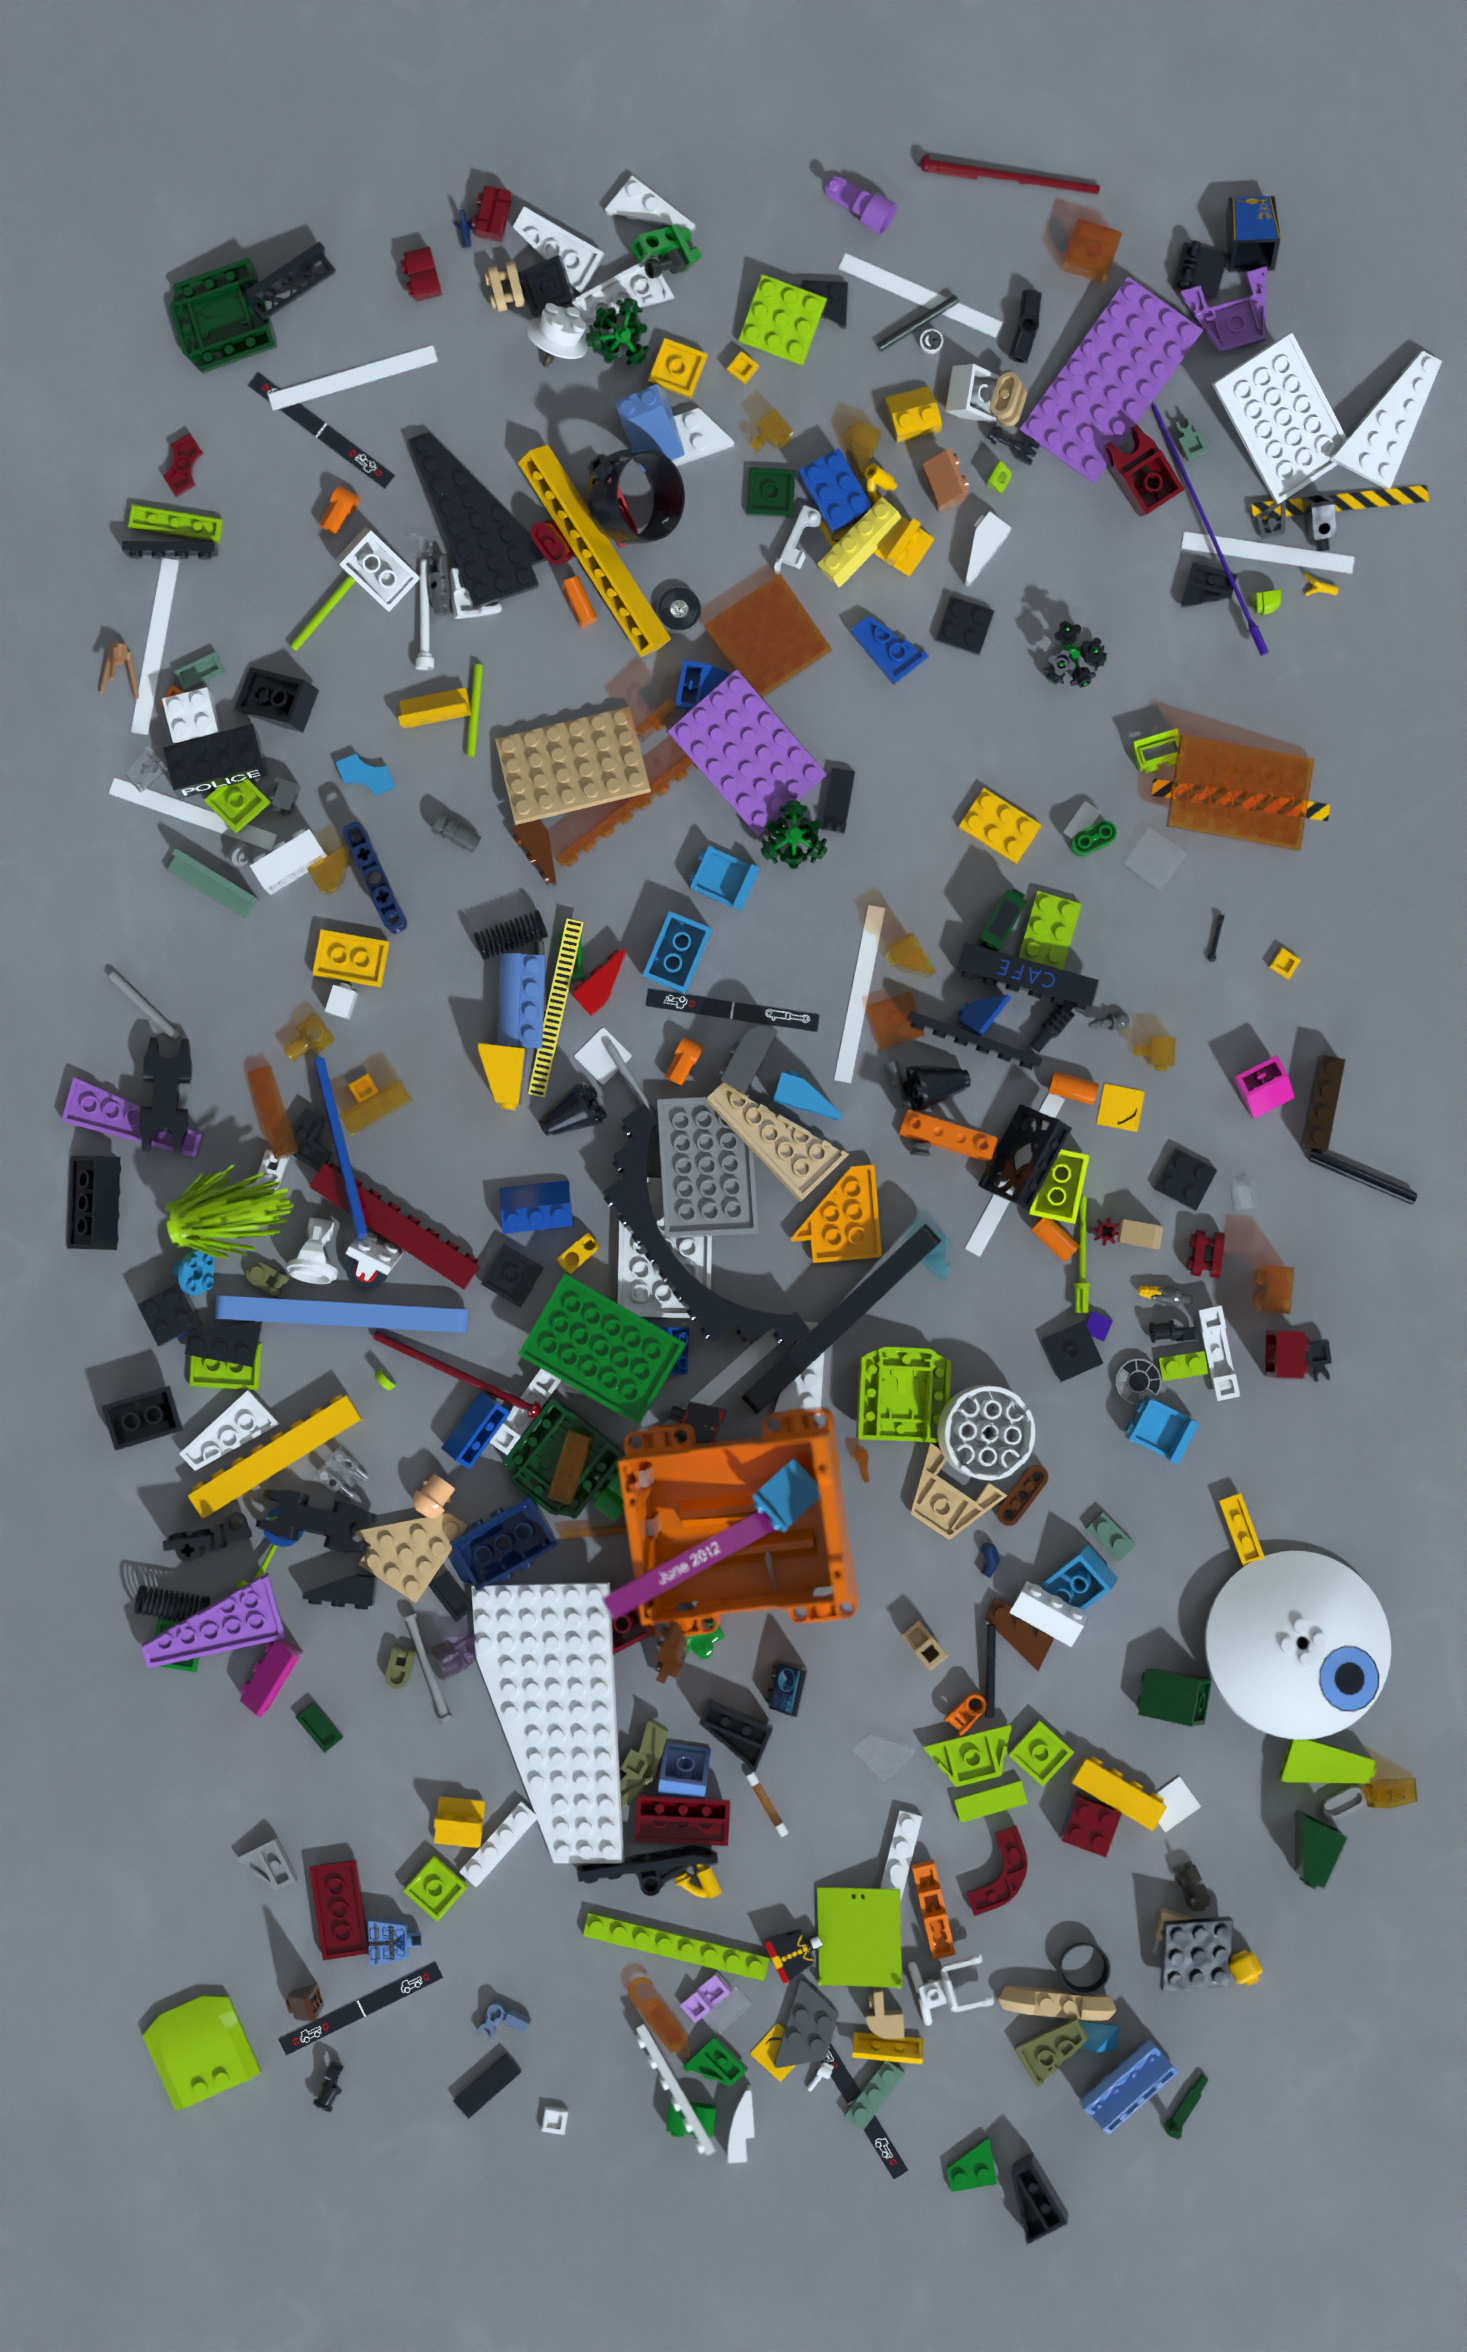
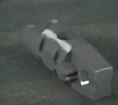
(439, 584)

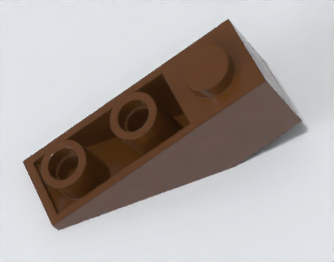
(538, 844)

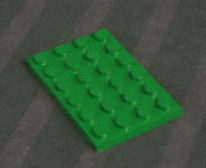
(602, 1349)

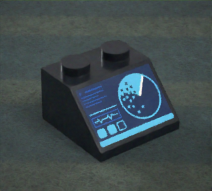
(787, 1687)

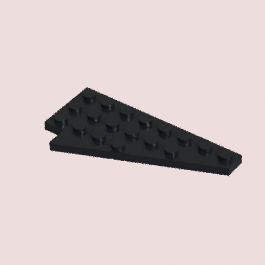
(484, 538)

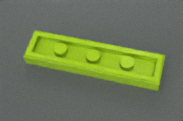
(175, 523)

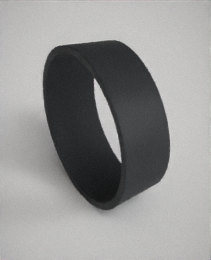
(1089, 1989)

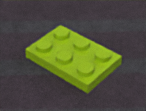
(1049, 930)

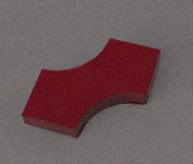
(181, 472)

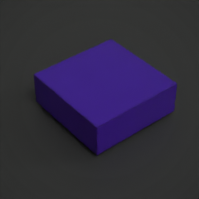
(1098, 1325)

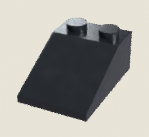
(277, 699)

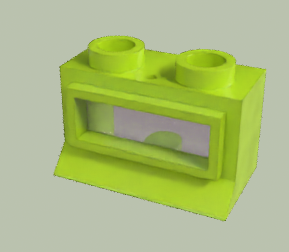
(1156, 751)

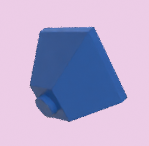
(982, 1013)

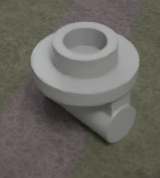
(239, 854)

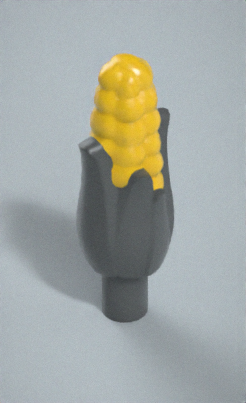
(1166, 1295)

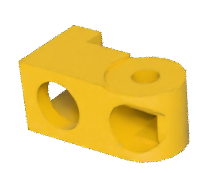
(578, 1253)

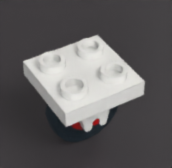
(371, 1261)

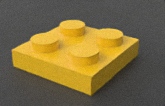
(677, 368)

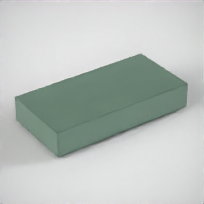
(199, 671)

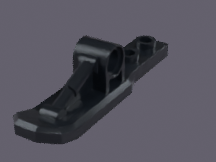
(656, 1865)

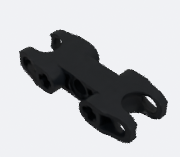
(167, 1077)
(299, 1517)

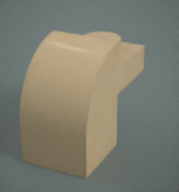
(924, 1645)
(884, 2023)

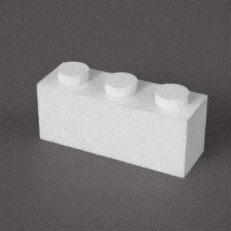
(1049, 1613)

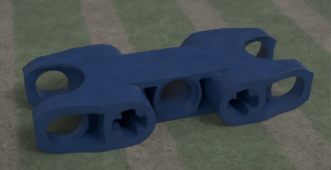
(370, 866)

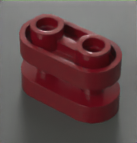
(551, 542)
(1198, 1242)

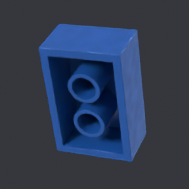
(834, 491)

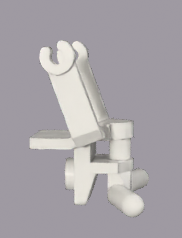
(941, 1991)

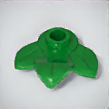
(702, 1643)

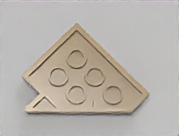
(410, 1551)

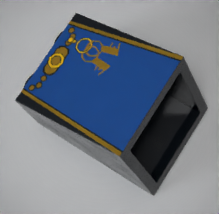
(1252, 233)

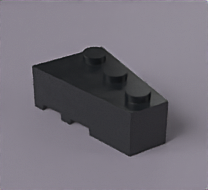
(737, 1731)
(1037, 2199)

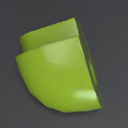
(1266, 602)

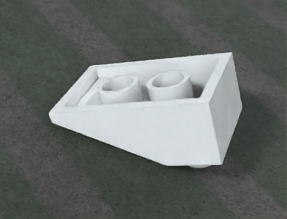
(377, 569)

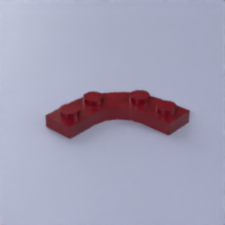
(1010, 1879)

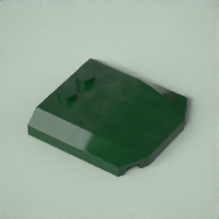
(215, 319)
(538, 1451)

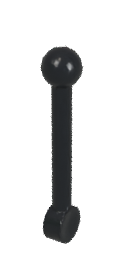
(1212, 957)

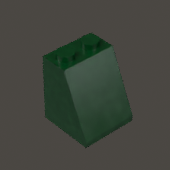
(1174, 1696)
(1316, 1849)

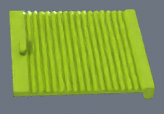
(859, 1937)

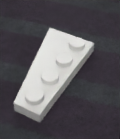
(551, 240)
(629, 284)
(234, 1427)

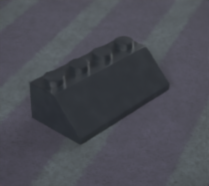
(94, 1202)

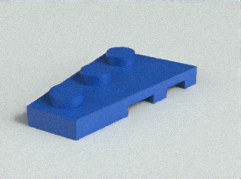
(888, 651)

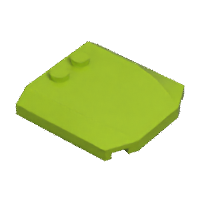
(901, 1394)
(200, 2049)

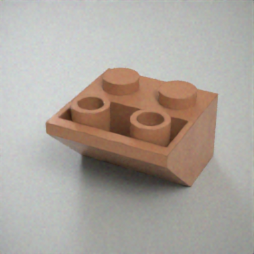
(945, 480)

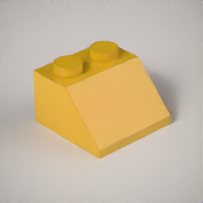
(913, 414)

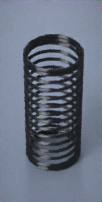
(541, 931)
(141, 1598)

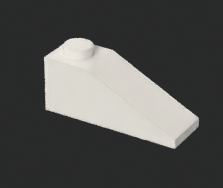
(987, 538)

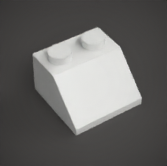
(971, 393)

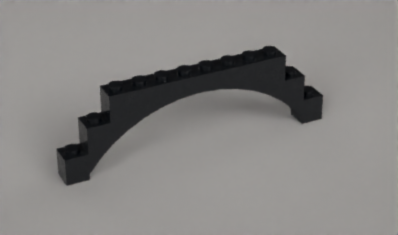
(632, 1201)

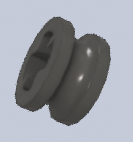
(920, 1149)

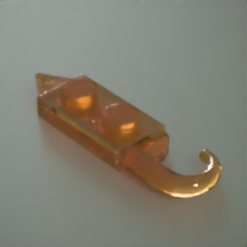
(660, 2019)

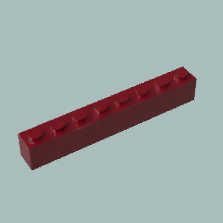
(400, 1229)

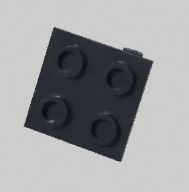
(1200, 268)

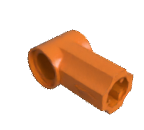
(341, 505)
(685, 1057)

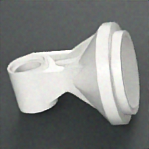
(311, 1263)

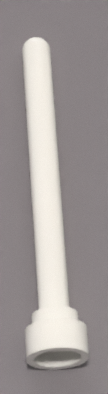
(424, 659)

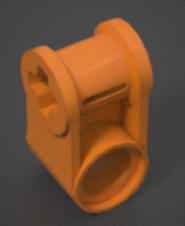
(965, 1713)

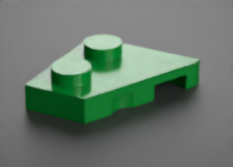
(716, 2063)

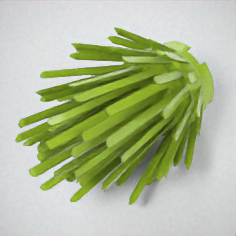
(225, 1213)

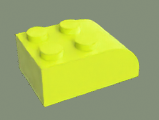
(1062, 1188)

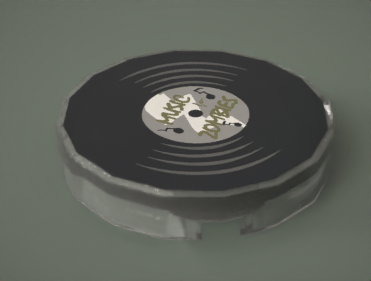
(679, 609)

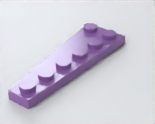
(110, 1114)

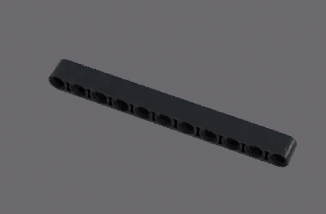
(841, 1318)

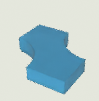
(375, 778)

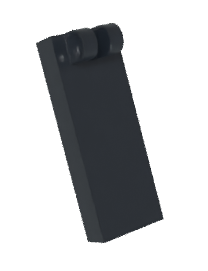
(838, 800)

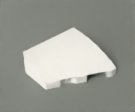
(460, 600)

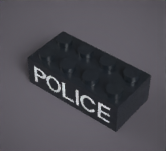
(215, 761)

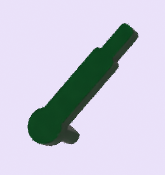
(1174, 2125)

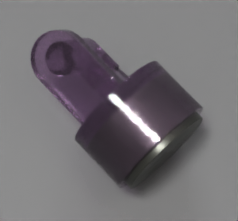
(446, 1660)

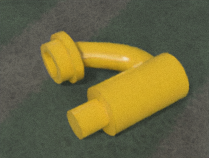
(879, 477)
(705, 1874)

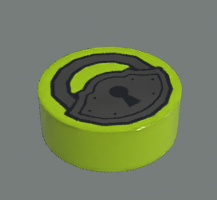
(385, 1379)

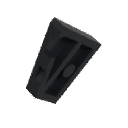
(836, 298)
(1206, 586)

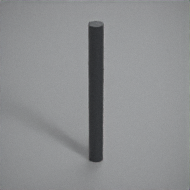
(990, 1670)

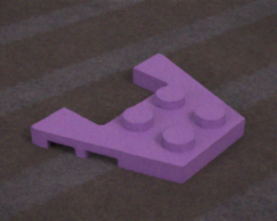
(1235, 322)

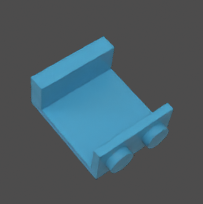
(787, 1495)

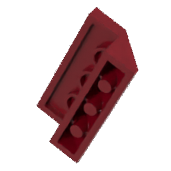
(682, 1820)

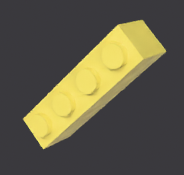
(860, 542)

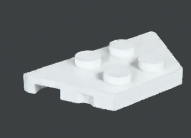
(699, 436)

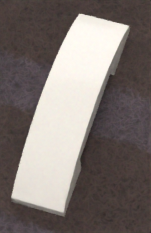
(1218, 1353)
(518, 1420)

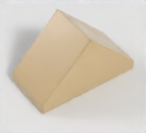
(1140, 1234)

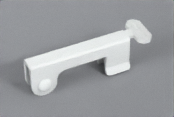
(790, 555)

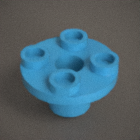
(194, 1272)

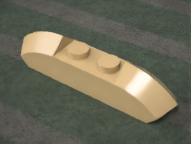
(1056, 2003)

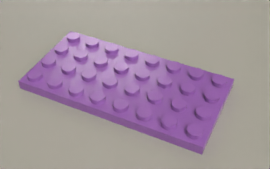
(1111, 379)

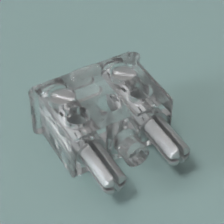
(334, 1463)

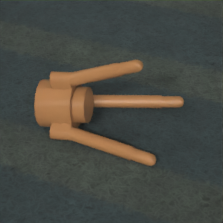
(116, 656)

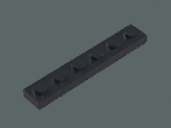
(982, 1044)

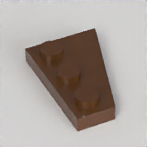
(1024, 1637)

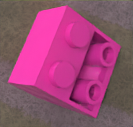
(1264, 1086)

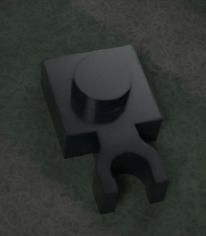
(1318, 1356)

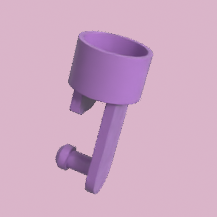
(875, 211)

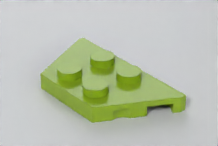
(972, 1756)

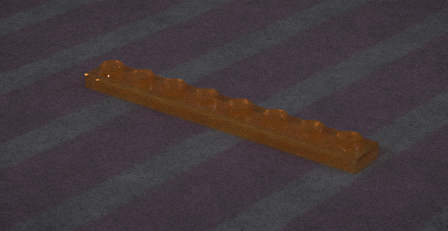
(624, 814)

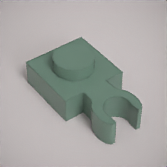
(1192, 442)

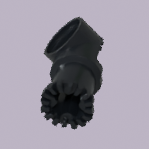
(1168, 1331)
(330, 2089)

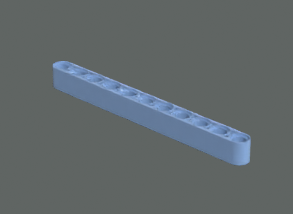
(341, 1313)

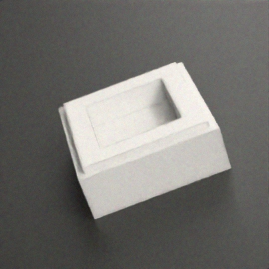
(554, 2120)

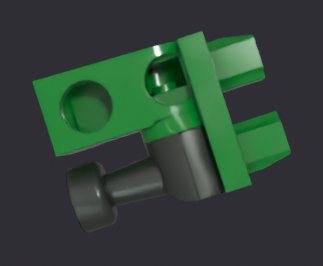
(671, 244)

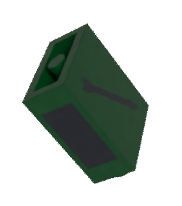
(1002, 920)

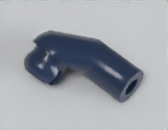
(992, 1558)

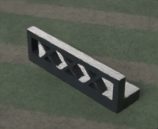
(285, 274)

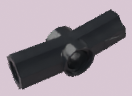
(1028, 313)

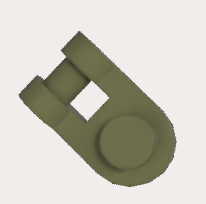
(259, 1273)
(397, 1674)

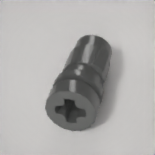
(458, 834)

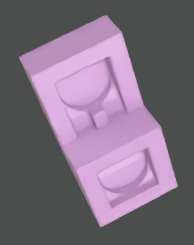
(706, 1997)

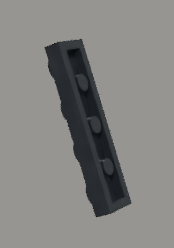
(161, 549)

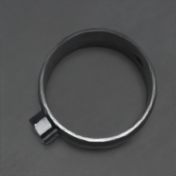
(603, 497)

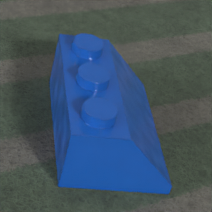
(536, 1207)

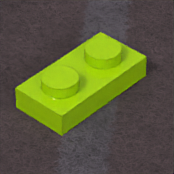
(1183, 1365)

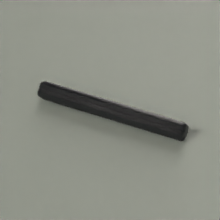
(1362, 1177)

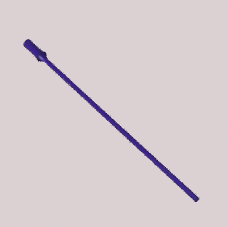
(1253, 628)

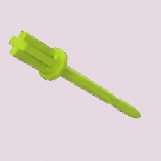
(1082, 1287)

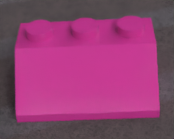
(269, 1676)

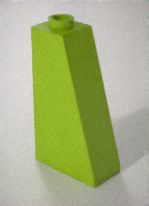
(1323, 1763)

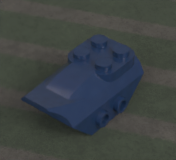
(502, 1544)

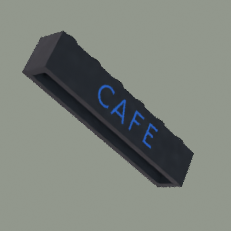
(1027, 976)

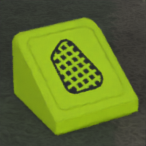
(999, 478)

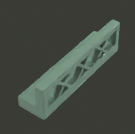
(212, 884)

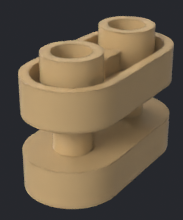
(494, 279)
(1008, 399)

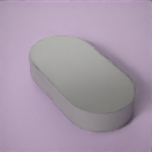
(1343, 1802)

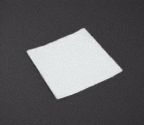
(1179, 1804)

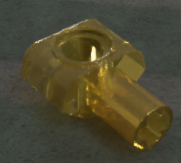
(304, 1042)

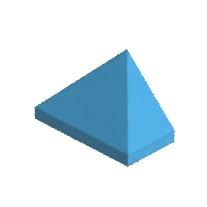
(1100, 2036)

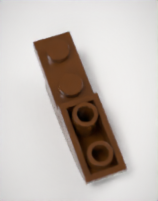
(672, 1652)

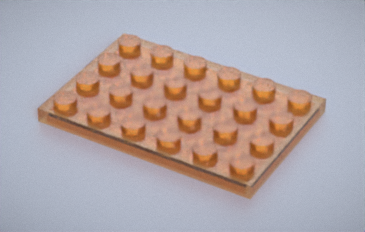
(1240, 792)

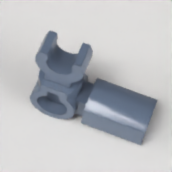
(497, 2012)

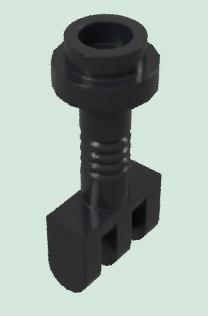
(1023, 448)

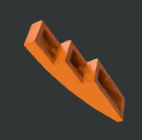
(933, 1909)

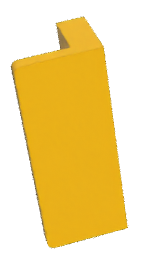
(434, 708)

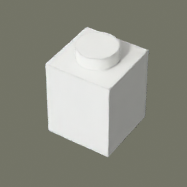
(341, 1001)

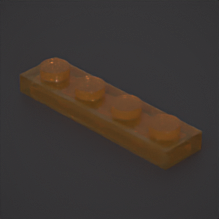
(273, 1112)

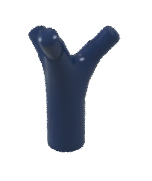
(464, 229)

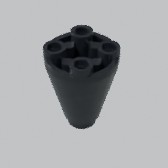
(933, 1085)
(573, 1111)

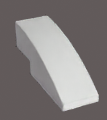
(741, 2127)

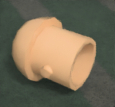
(433, 1497)

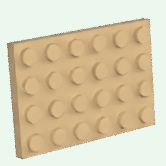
(572, 765)

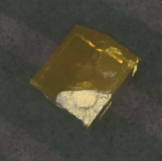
(909, 957)

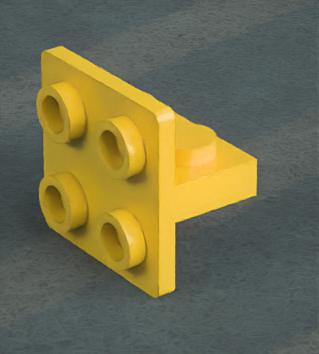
(905, 547)
(459, 1822)

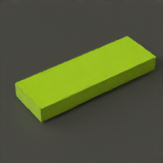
(990, 1801)

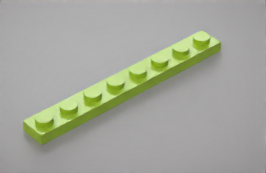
(676, 1946)

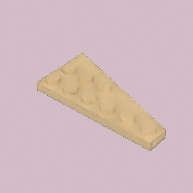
(782, 1145)

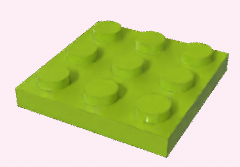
(782, 320)

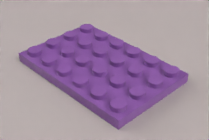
(746, 752)

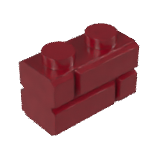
(493, 213)

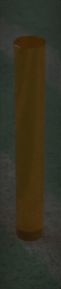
(594, 1531)

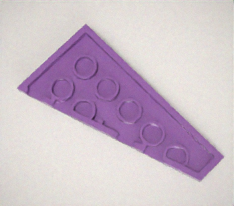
(234, 1622)

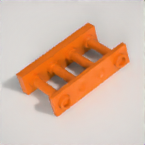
(948, 1136)

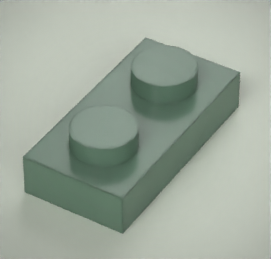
(1110, 1536)

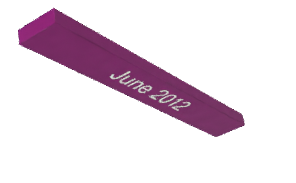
(687, 1564)

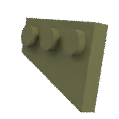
(1049, 2049)

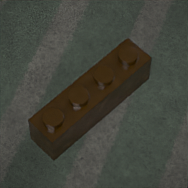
(1322, 1103)

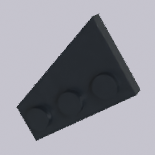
(227, 1344)

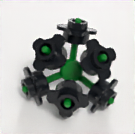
(1067, 657)

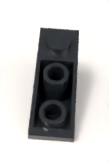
(352, 1589)

